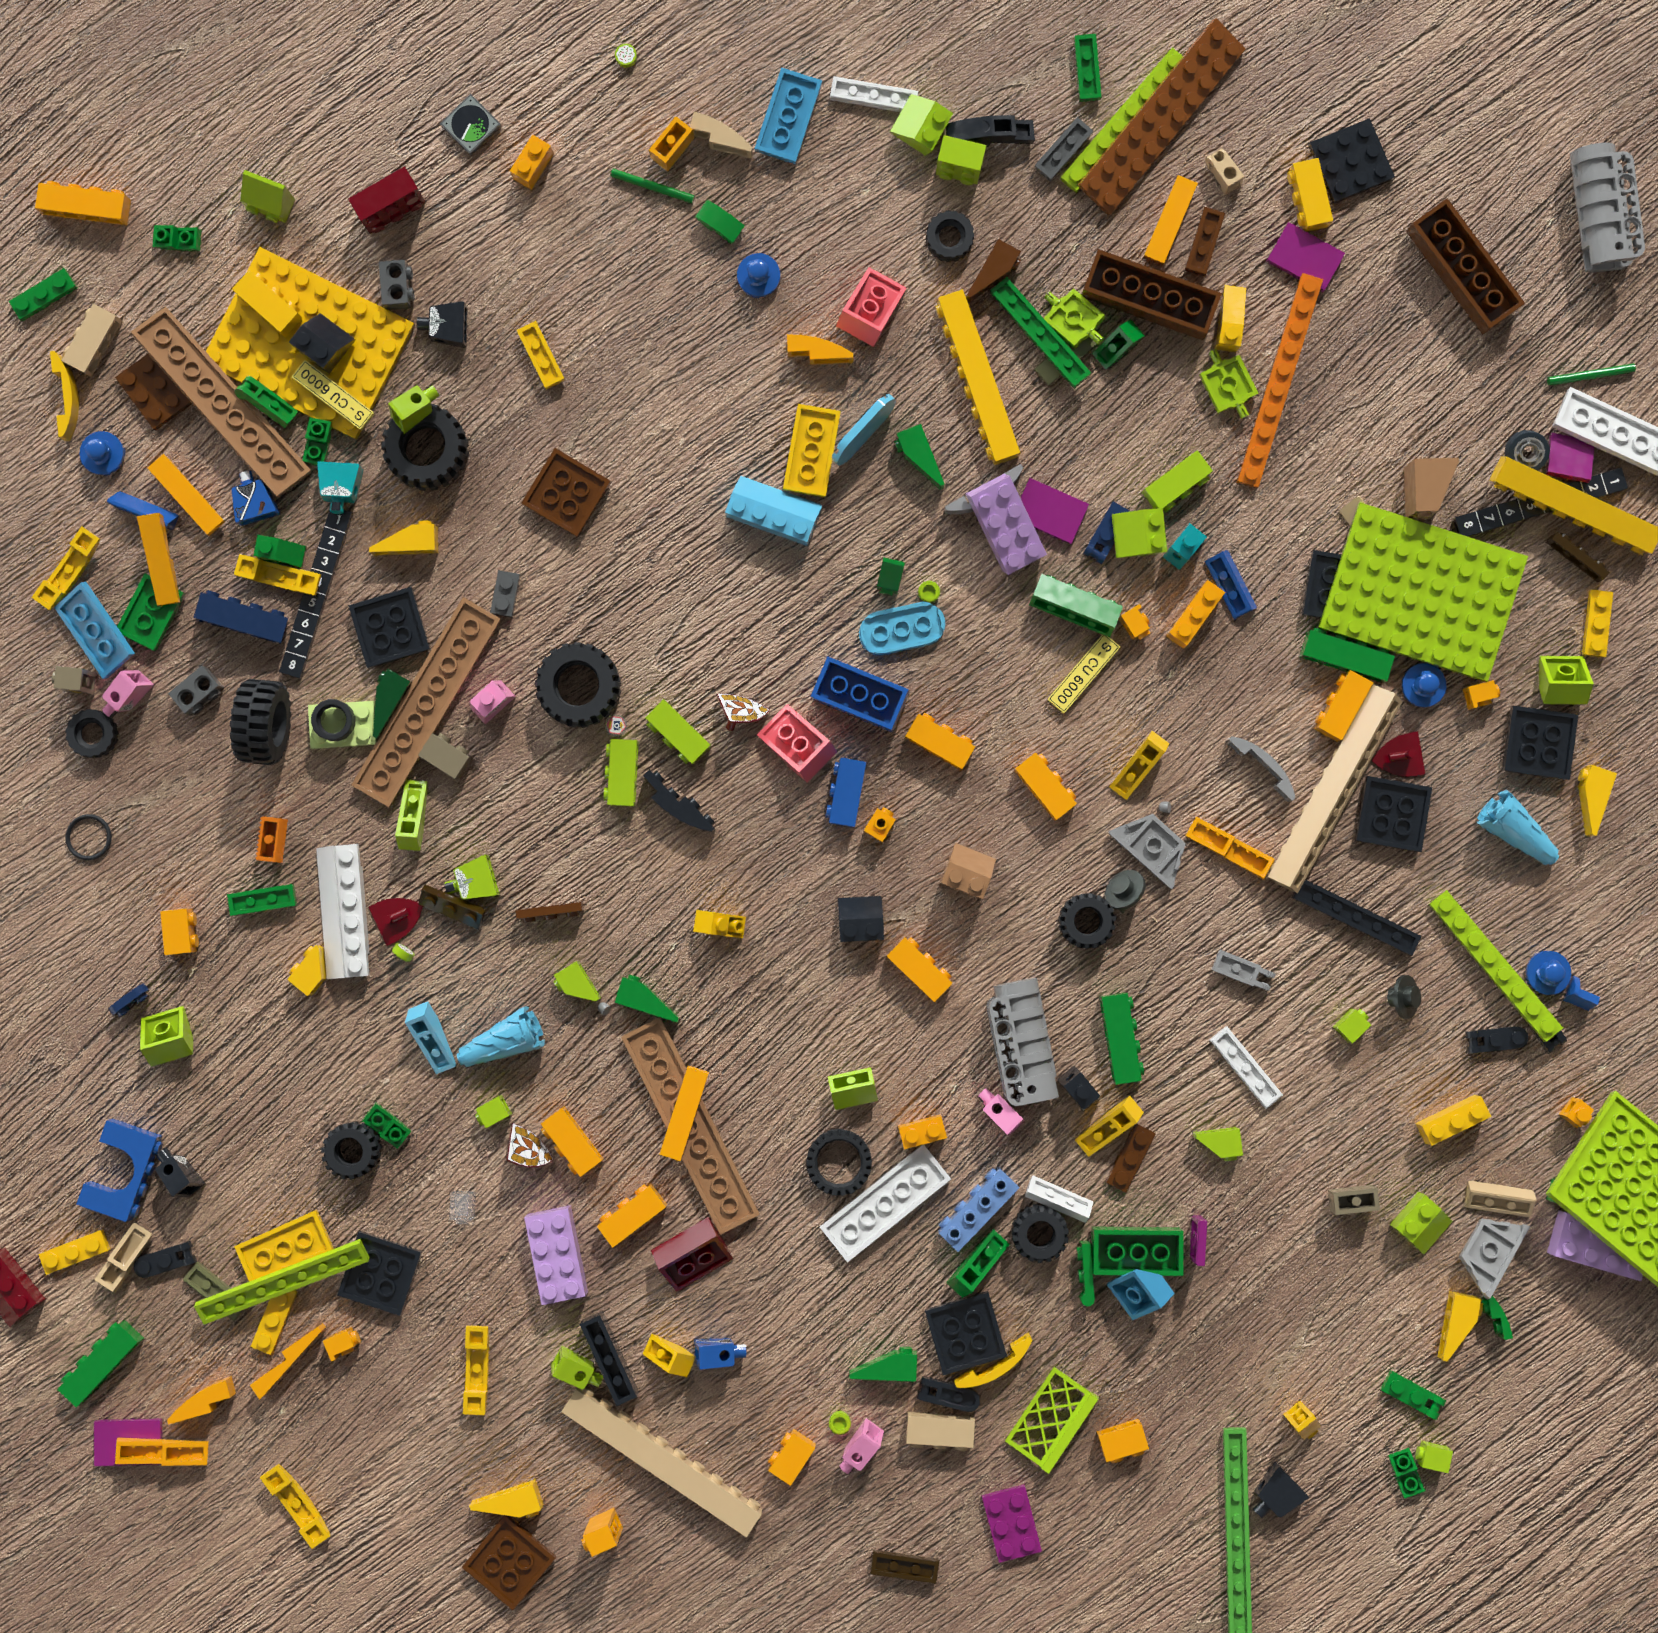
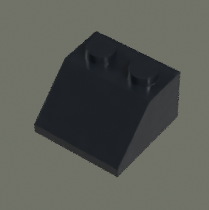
(322, 342)
(861, 918)

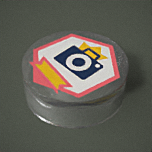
(616, 725)

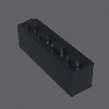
(609, 1358)

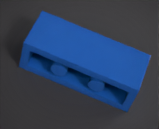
(846, 792)

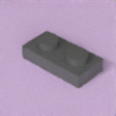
(505, 593)

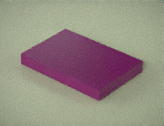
(1303, 253)
(1053, 510)
(109, 1430)

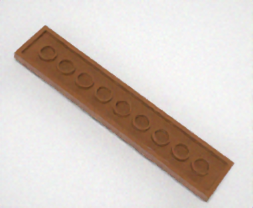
(1161, 116)

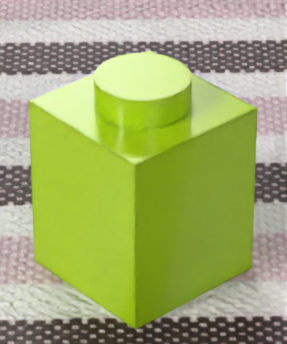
(1352, 1025)
(492, 1111)
(1434, 1456)

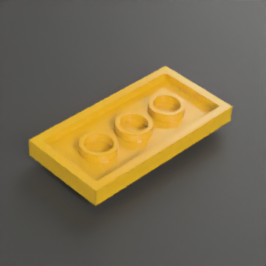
(811, 450)
(284, 1246)

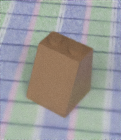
(1426, 485)
(968, 871)

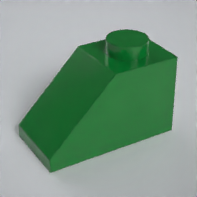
(1118, 344)
(279, 551)
(890, 576)

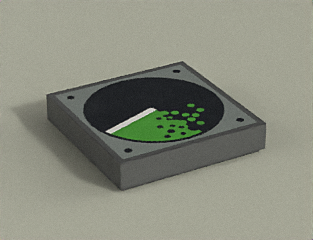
(470, 124)

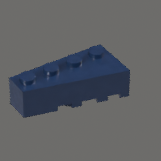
(240, 617)

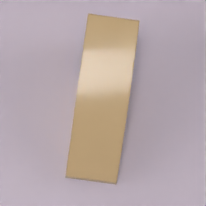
(720, 135)
(123, 1258)

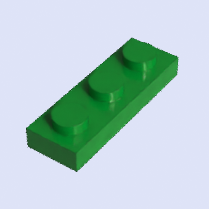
(1087, 67)
(43, 294)
(262, 899)

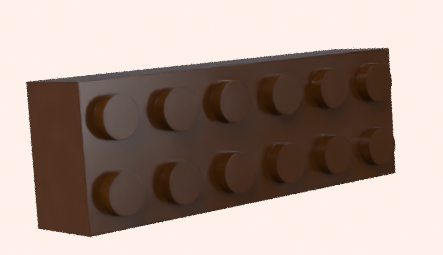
(1465, 266)
(1151, 294)

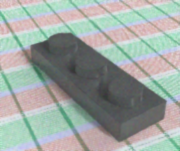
(1063, 149)

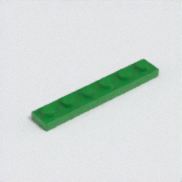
(1040, 332)

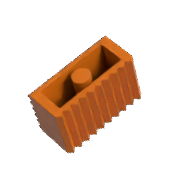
(271, 839)

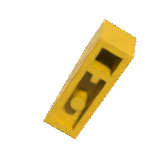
(1231, 319)
(414, 539)
(1139, 765)
(1594, 794)
(1110, 1126)
(1459, 1319)
(1302, 1420)
(514, 1501)

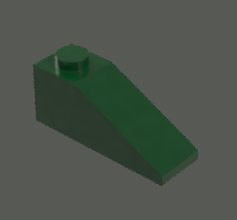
(388, 697)

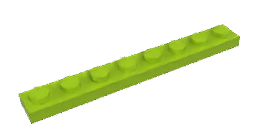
(1116, 124)
(1495, 966)
(281, 1281)

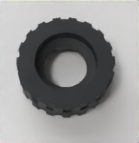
(941, 221)
(75, 728)

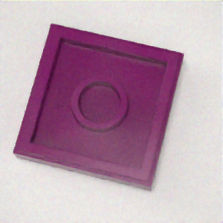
(1570, 458)
(1198, 1240)

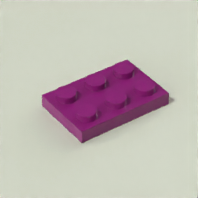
(1011, 1523)

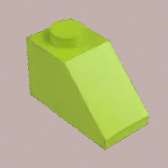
(575, 982)
(1223, 1142)

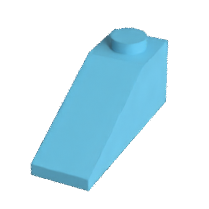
(430, 1037)

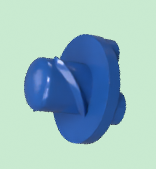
(758, 275)
(102, 453)
(1423, 685)
(1548, 972)

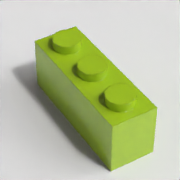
(1178, 482)
(677, 733)
(621, 772)

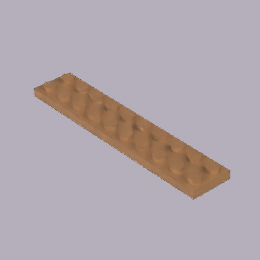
(215, 399)
(426, 702)
(705, 1150)

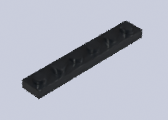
(1357, 917)

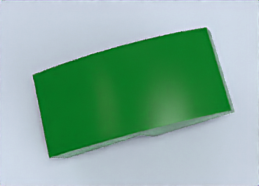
(720, 221)
(175, 238)
(317, 442)
(386, 1125)
(1495, 1311)
(1406, 1473)

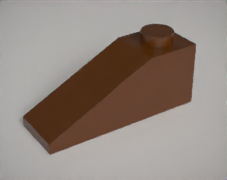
(996, 268)

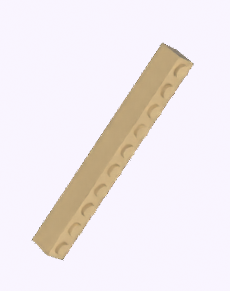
(1335, 788)
(662, 1460)

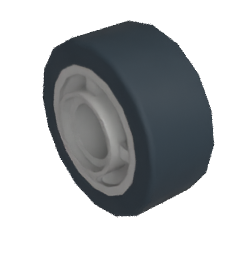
(1538, 444)

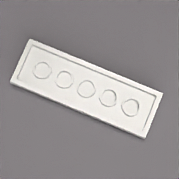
(1609, 429)
(885, 1202)

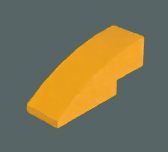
(818, 349)
(204, 1401)

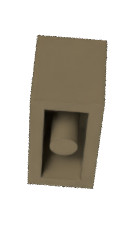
(74, 680)
(445, 756)
(1353, 1199)

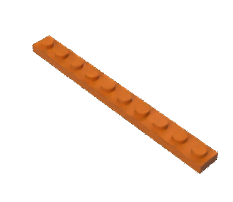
(1279, 380)

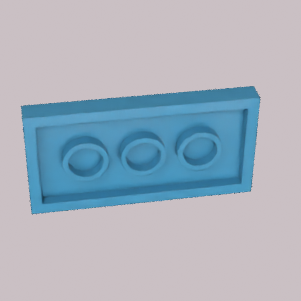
(788, 115)
(94, 630)

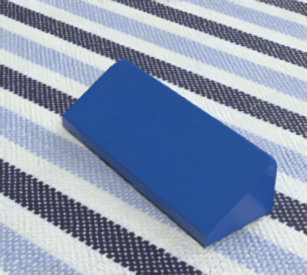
(139, 507)
(1230, 581)

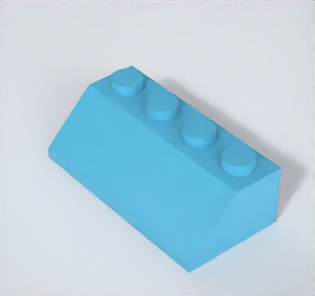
(773, 510)

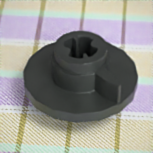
(1125, 890)
(1405, 996)

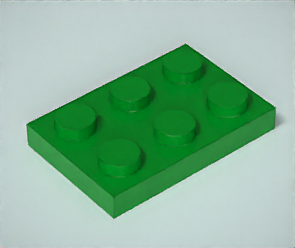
(145, 620)

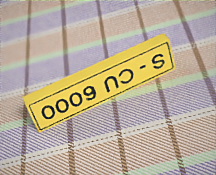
(333, 395)
(1083, 673)

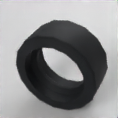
(316, 720)

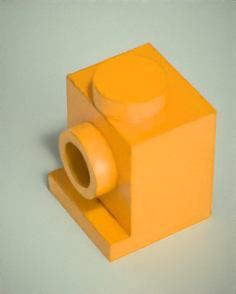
(1135, 623)
(1481, 694)
(880, 832)
(1576, 1112)
(341, 1343)

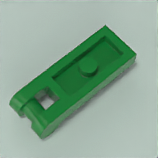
(266, 401)
(1085, 1274)
(1412, 1394)

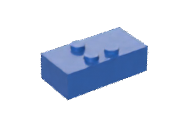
(860, 694)

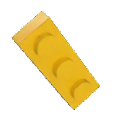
(540, 355)
(1597, 623)
(74, 1252)
(273, 1322)

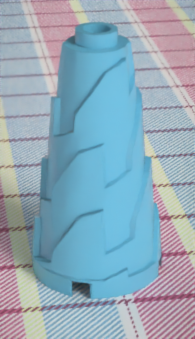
(1515, 826)
(505, 1039)

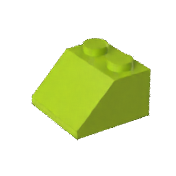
(921, 123)
(266, 197)
(1139, 533)
(1564, 680)
(166, 1036)
(1421, 1222)

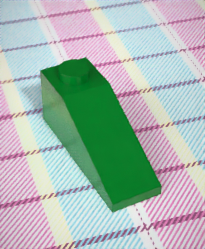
(918, 453)
(642, 998)
(977, 1264)
(892, 1366)

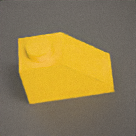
(669, 1356)

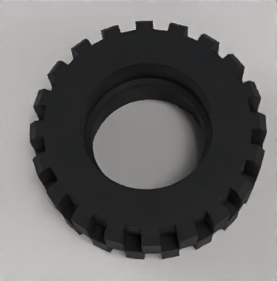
(440, 471)
(557, 663)
(260, 722)

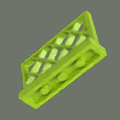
(1067, 1432)

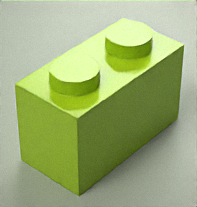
(852, 1088)

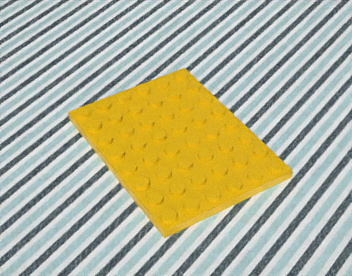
(254, 348)

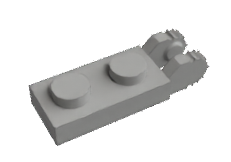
(1240, 969)

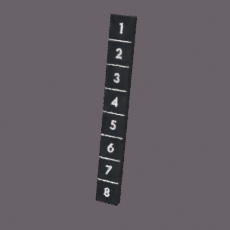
(1519, 510)
(312, 606)

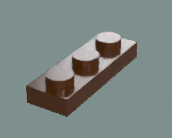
(1204, 241)
(549, 912)
(1130, 1157)

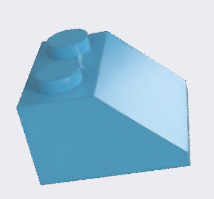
(1140, 1292)

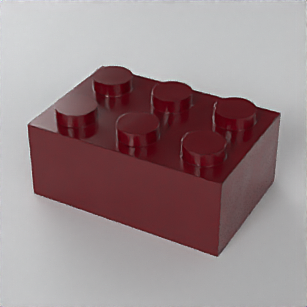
(387, 200)

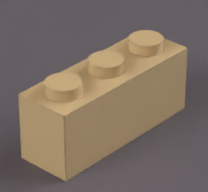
(91, 340)
(940, 1430)

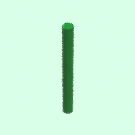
(652, 186)
(1591, 374)

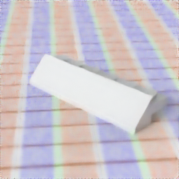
(343, 911)

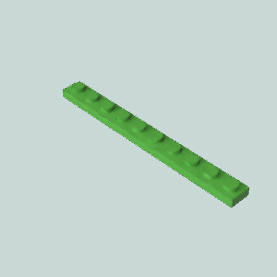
(1237, 1530)

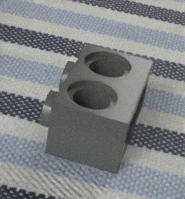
(390, 285)
(193, 686)

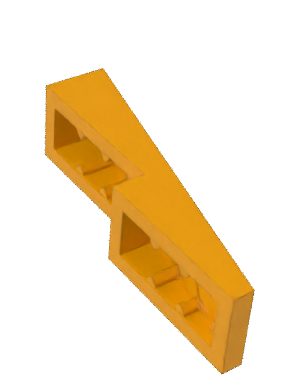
(1170, 220)
(186, 494)
(158, 558)
(1230, 848)
(684, 1113)
(292, 1353)
(161, 1452)

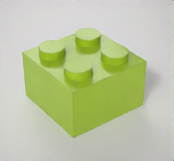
(960, 160)

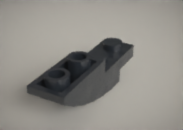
(993, 130)
(684, 810)

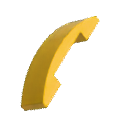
(66, 423)
(69, 569)
(277, 575)
(476, 1370)
(971, 1379)
(297, 1503)

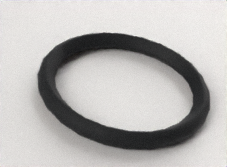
(76, 820)

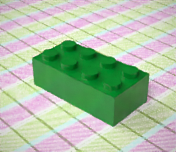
(1141, 1248)

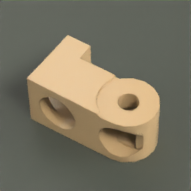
(1224, 171)

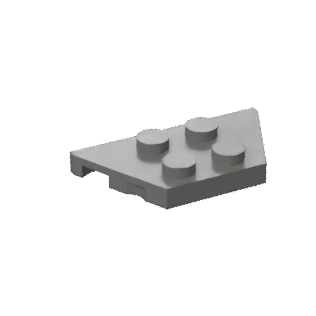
(1152, 846)
(1491, 1251)

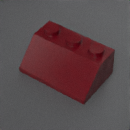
(691, 1254)
(17, 1290)

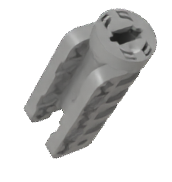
(1603, 207)
(1027, 1042)

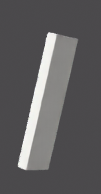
(869, 94)
(1246, 1067)

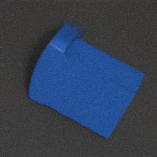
(1580, 997)

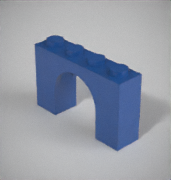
(142, 1148)

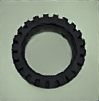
(850, 1186)

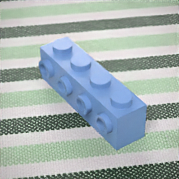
(978, 1209)

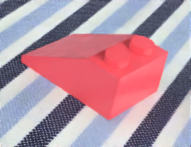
(870, 306)
(797, 743)

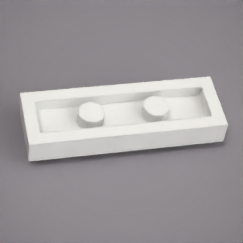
(1059, 1199)

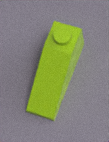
(412, 816)

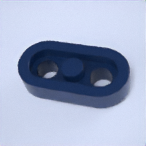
(136, 995)

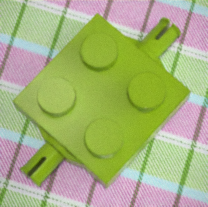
(1074, 318)
(1228, 384)

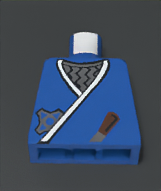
(252, 500)
(708, 1352)

